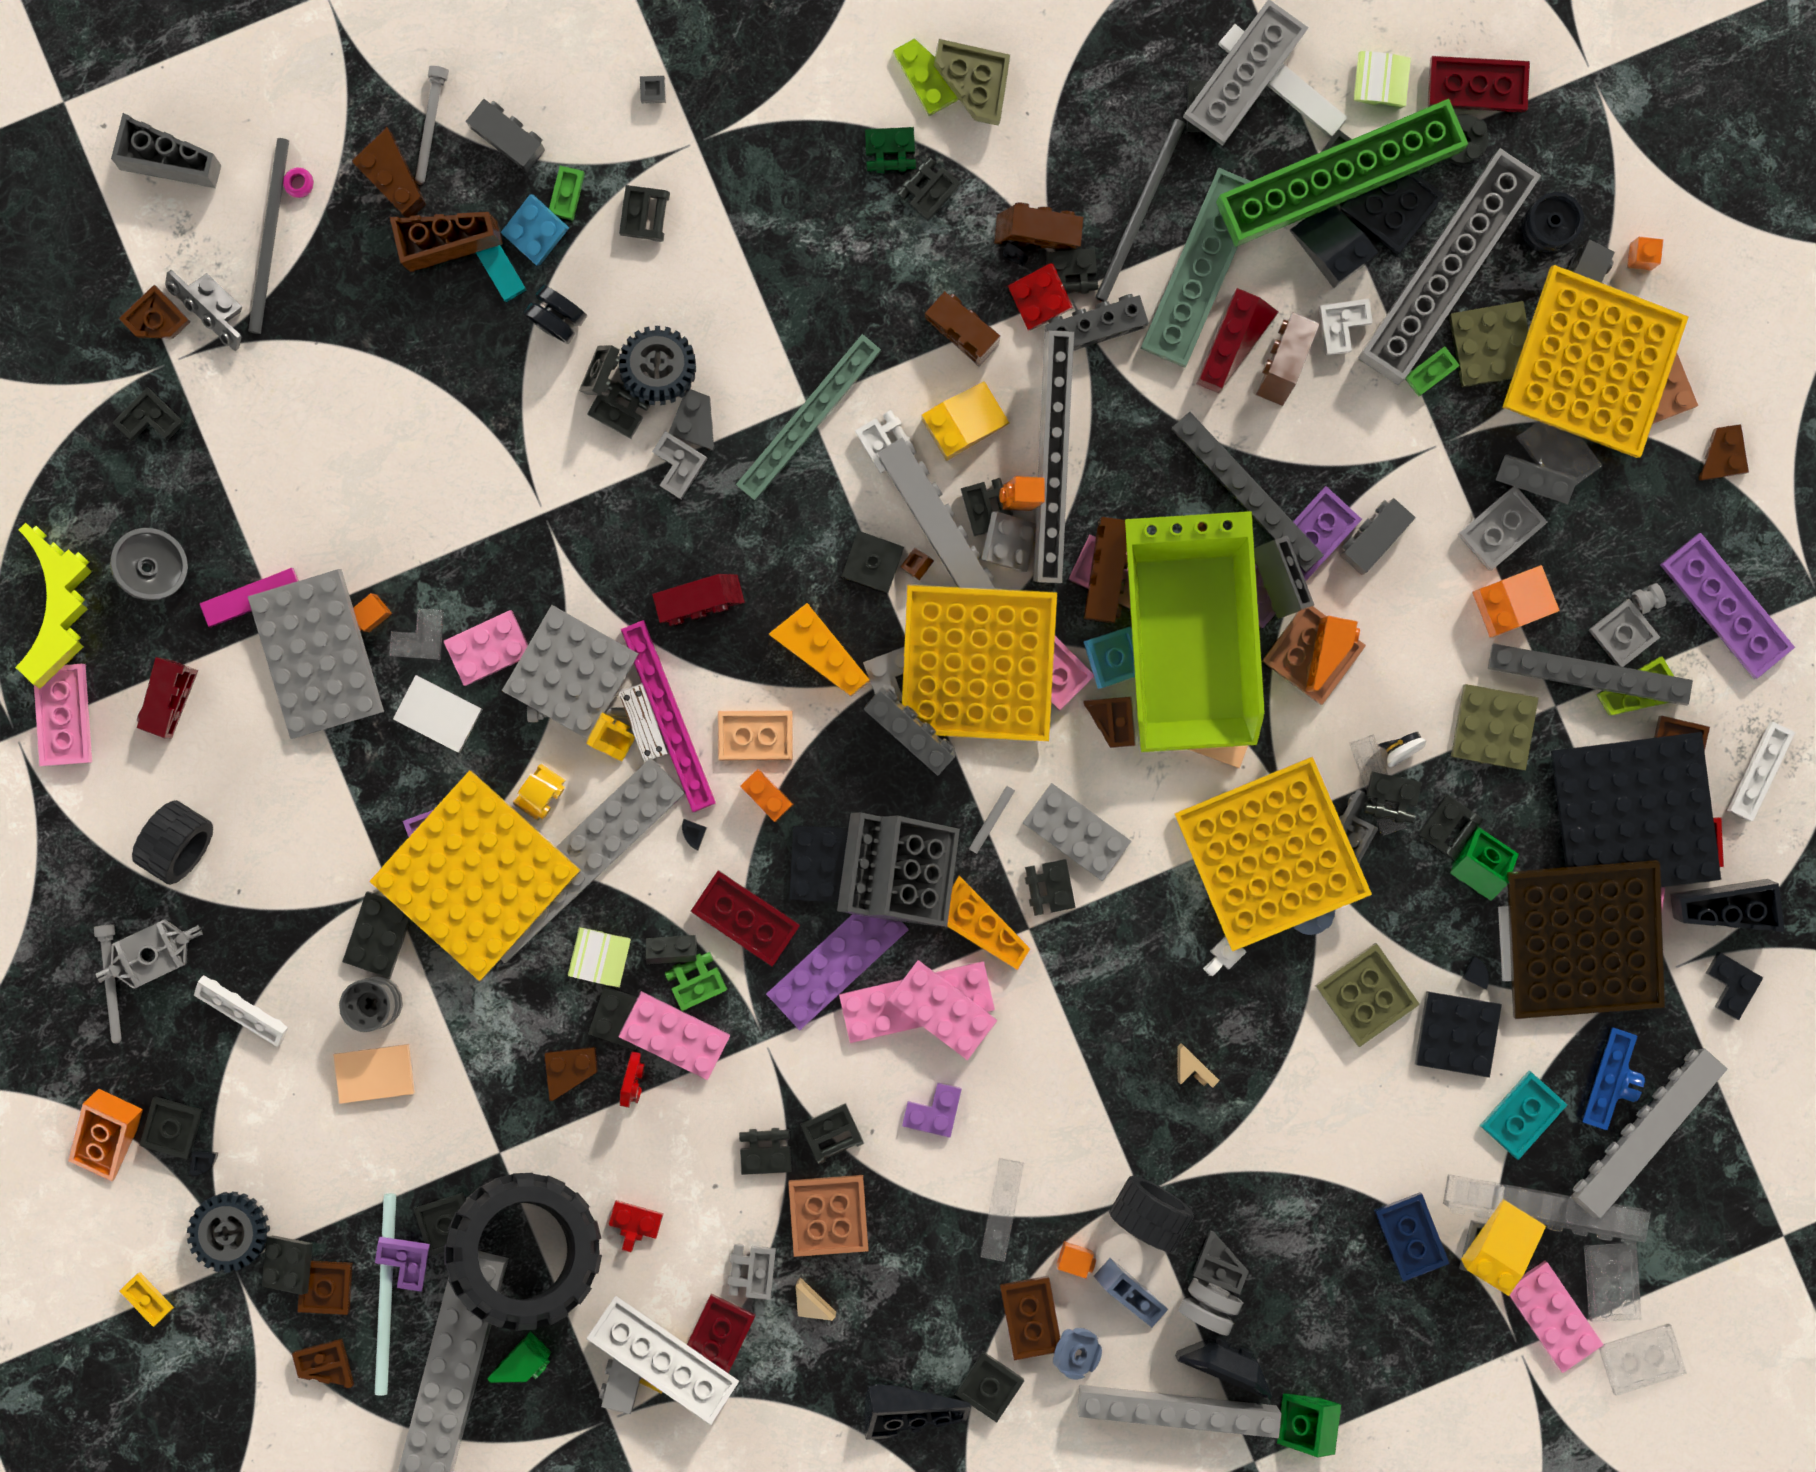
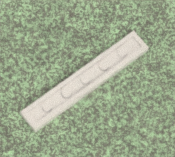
(1296, 92)

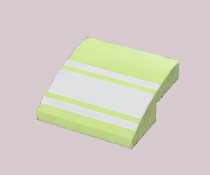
(1382, 79)
(599, 957)

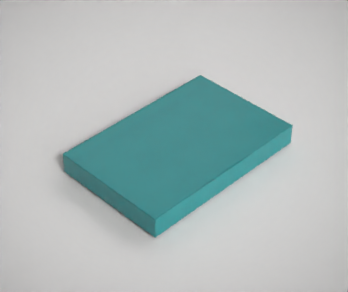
(1523, 1115)

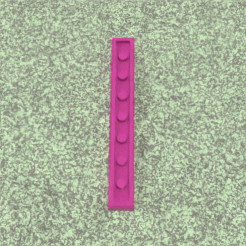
(668, 717)

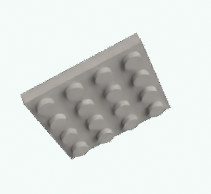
(570, 671)

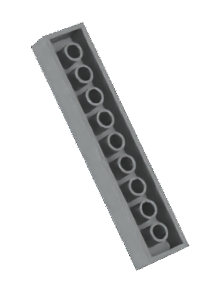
(1449, 266)
(449, 1379)

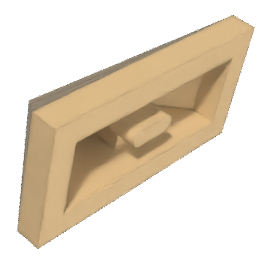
(811, 1304)

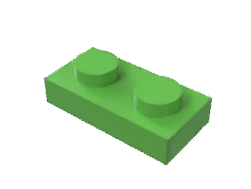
(566, 192)
(1431, 371)

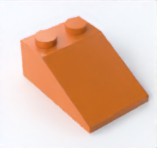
(1515, 601)
(1332, 643)
(104, 1134)

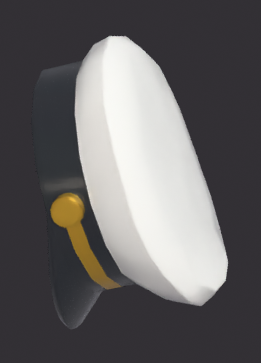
(1402, 748)

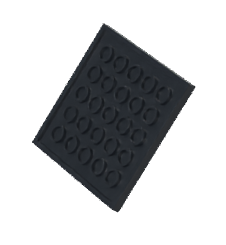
(1639, 806)

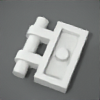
(875, 439)

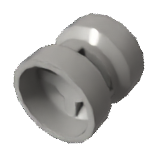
(1649, 598)

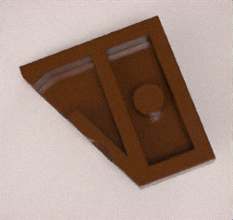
(1726, 454)
(1114, 720)

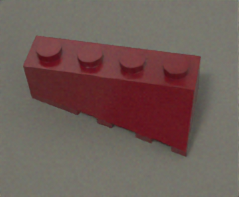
(1238, 333)

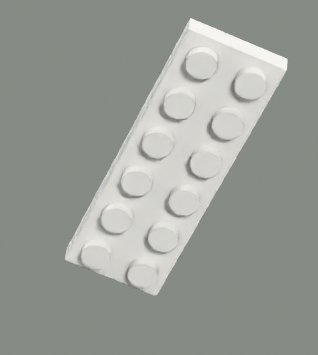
(662, 1360)

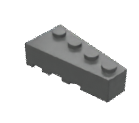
(161, 155)

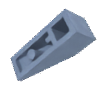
(1130, 1292)

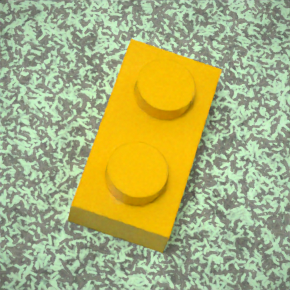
(146, 1299)

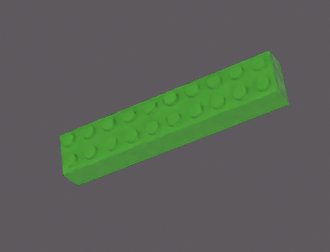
(1342, 173)

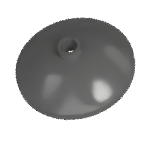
(151, 549)

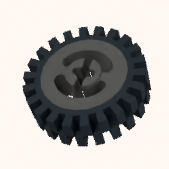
(680, 368)
(226, 1207)

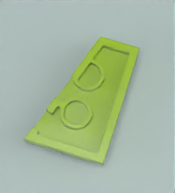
(924, 77)
(1619, 703)

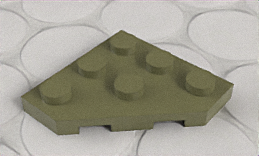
(975, 77)

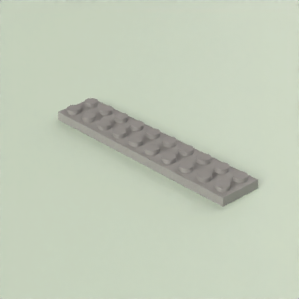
(608, 834)

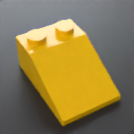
(964, 420)
(1504, 1247)

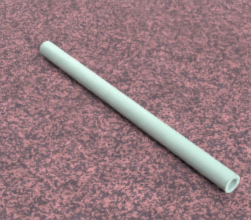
(385, 1300)

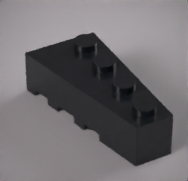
(1734, 905)

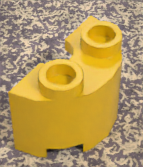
(611, 737)
(539, 791)

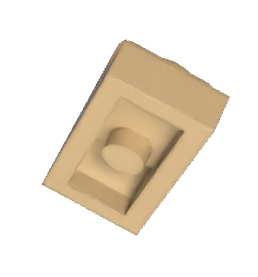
(1189, 1063)

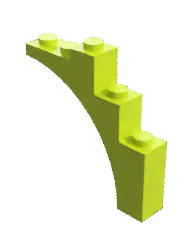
(64, 605)

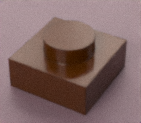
(917, 564)

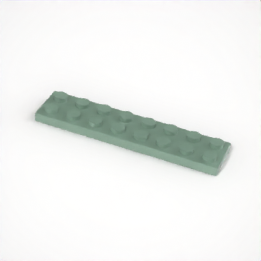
(1194, 279)

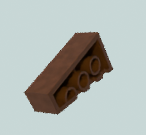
(443, 238)
(1107, 571)

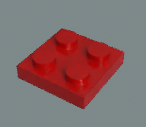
(1040, 296)

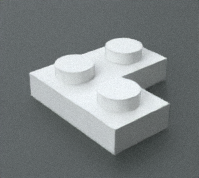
(1337, 320)

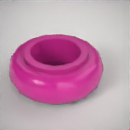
(291, 175)

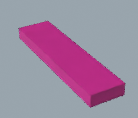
(236, 602)

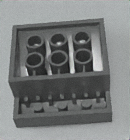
(898, 869)

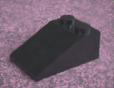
(1334, 244)

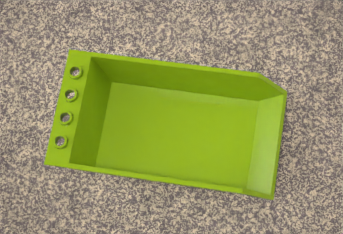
(1195, 632)

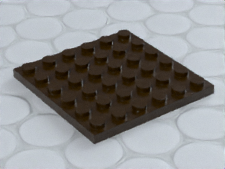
(1586, 939)

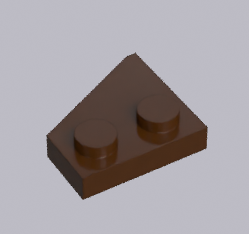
(568, 1069)
(324, 1363)

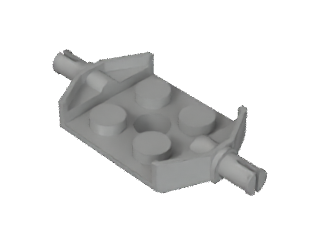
(164, 939)

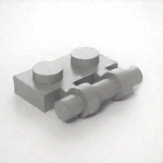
(759, 1273)

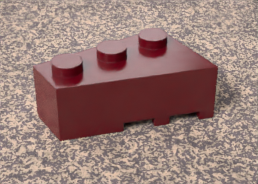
(698, 598)
(165, 697)

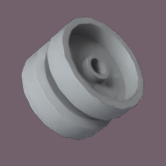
(1210, 1306)

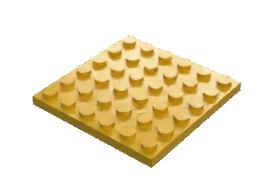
(1595, 361)
(980, 661)
(1272, 854)
(475, 875)

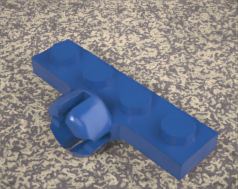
(1613, 1080)

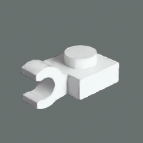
(1223, 956)

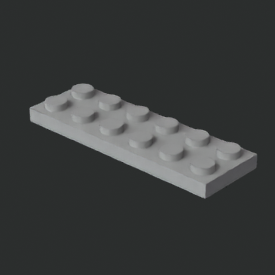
(1245, 72)

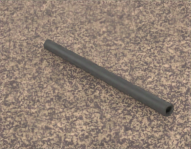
(1140, 210)
(268, 237)

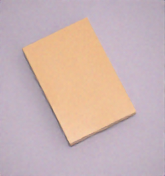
(755, 735)
(374, 1073)

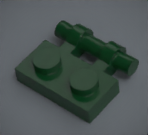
(890, 142)

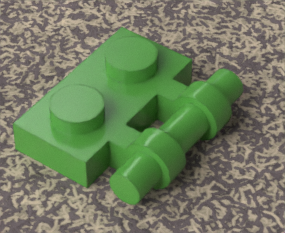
(699, 988)

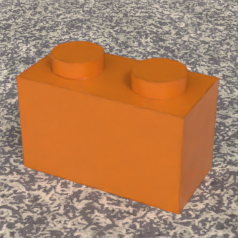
(1023, 493)
(766, 795)

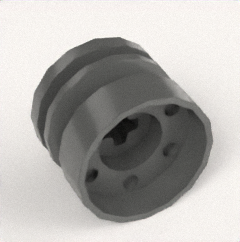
(357, 1003)

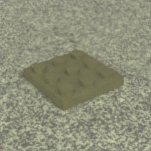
(1488, 342)
(1494, 727)
(1367, 995)

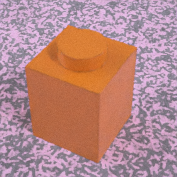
(1645, 253)
(371, 612)
(1076, 1260)

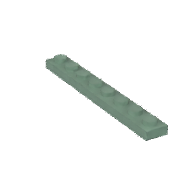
(808, 417)

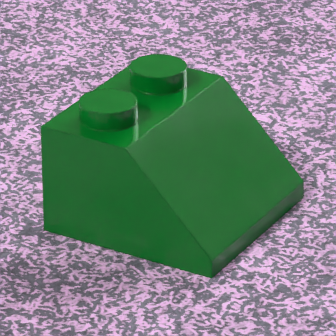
(1484, 864)
(523, 1362)
(1309, 1425)

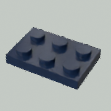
(1411, 1236)

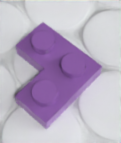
(935, 1118)
(408, 1256)

